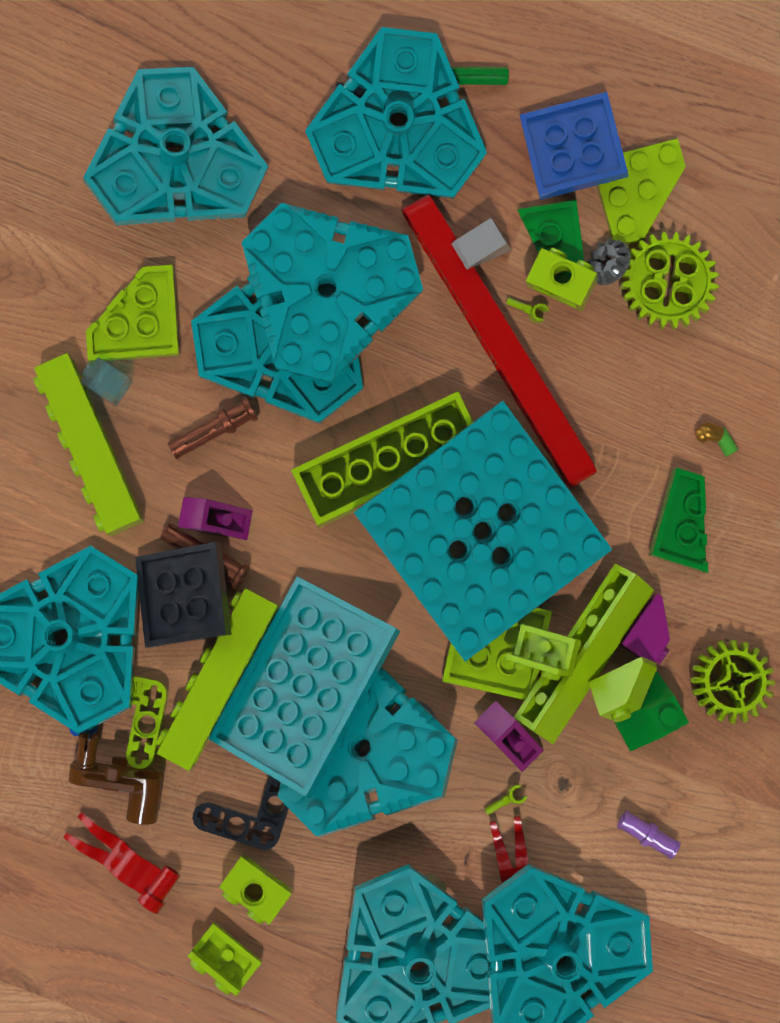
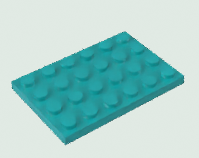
(304, 686)

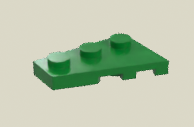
(557, 228)
(681, 523)

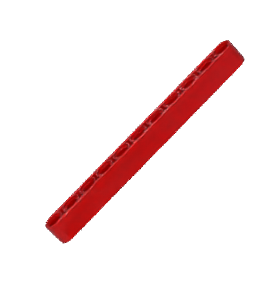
(500, 343)

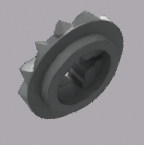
(615, 267)

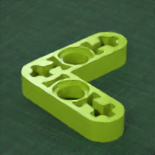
(139, 698)

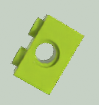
(573, 293)
(274, 890)

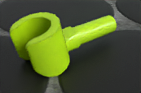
(530, 310)
(505, 800)

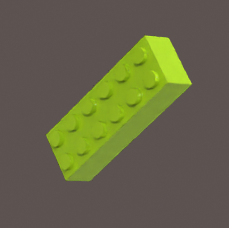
(364, 467)

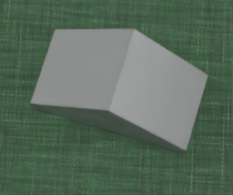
(481, 244)

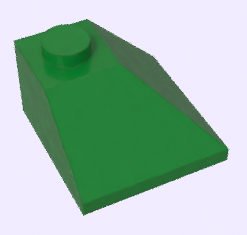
(656, 717)

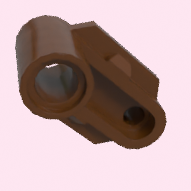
(141, 784)

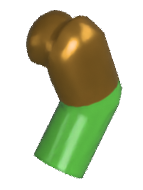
(718, 434)

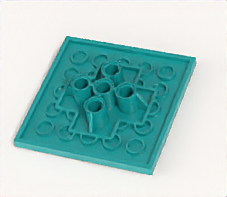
(544, 540)

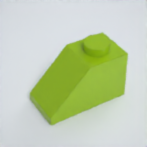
(623, 689)

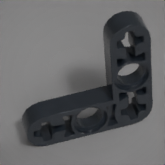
(263, 819)

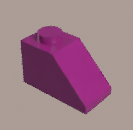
(215, 518)
(649, 632)
(509, 736)

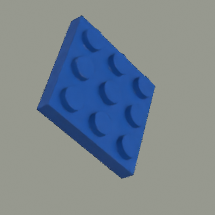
(573, 145)

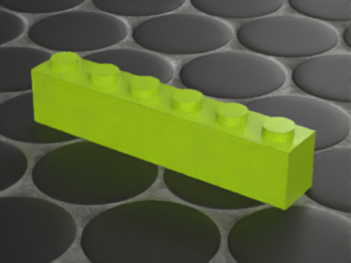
(88, 444)
(600, 632)
(216, 681)

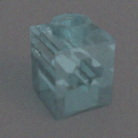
(106, 381)

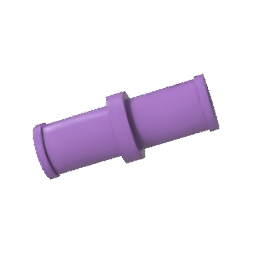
(648, 834)

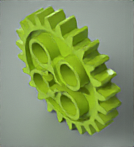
(695, 285)

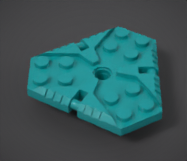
(432, 150)
(139, 175)
(295, 256)
(237, 355)
(85, 676)
(405, 763)
(402, 924)
(535, 925)

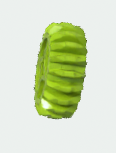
(737, 695)

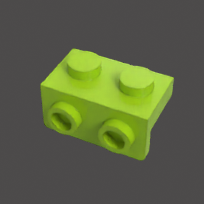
(545, 651)
(224, 960)

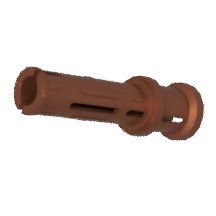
(180, 447)
(234, 571)

